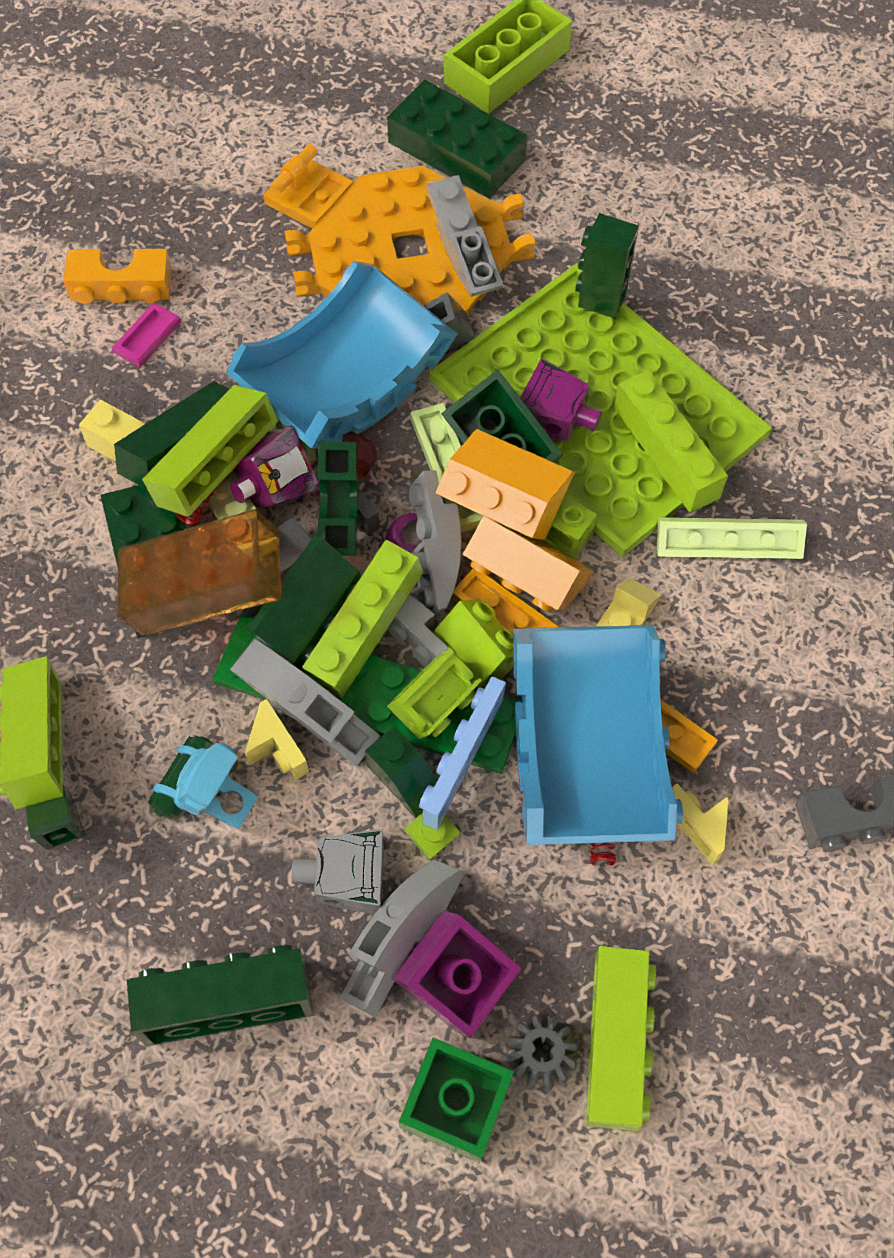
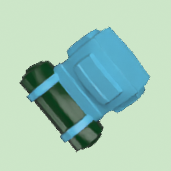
(195, 780)

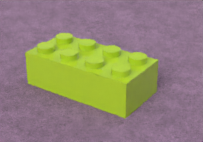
(507, 52)

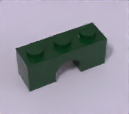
(338, 495)

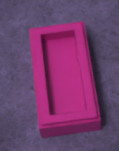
(146, 334)

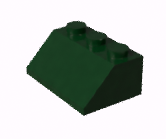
(501, 413)
(309, 602)

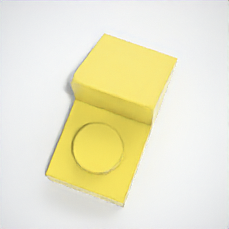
(630, 604)
(271, 735)
(706, 829)

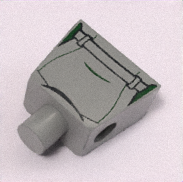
(345, 871)

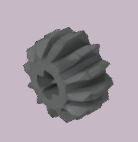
(526, 1050)

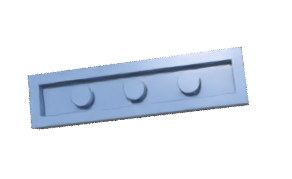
(455, 765)

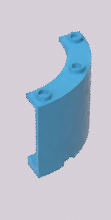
(345, 358)
(592, 735)

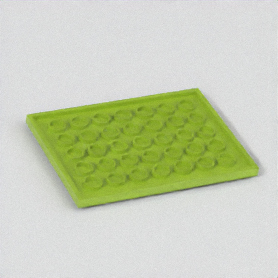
(609, 463)

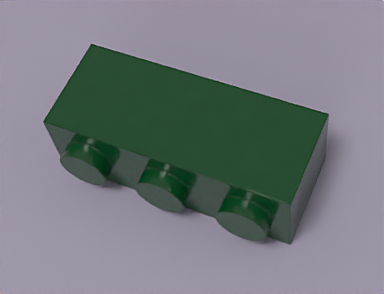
(606, 265)

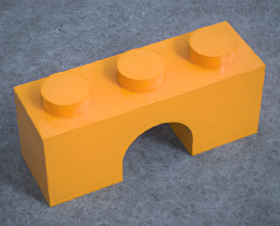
(143, 279)

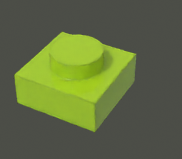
(428, 839)

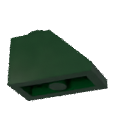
(400, 769)
(54, 821)

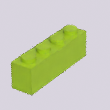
(670, 441)
(210, 450)
(363, 618)
(31, 733)
(619, 1039)

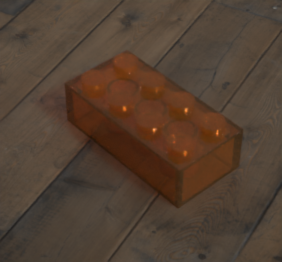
(199, 573)

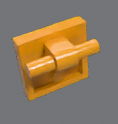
(306, 188)

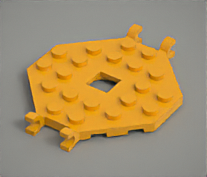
(393, 206)

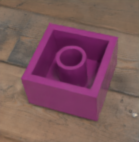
(457, 973)

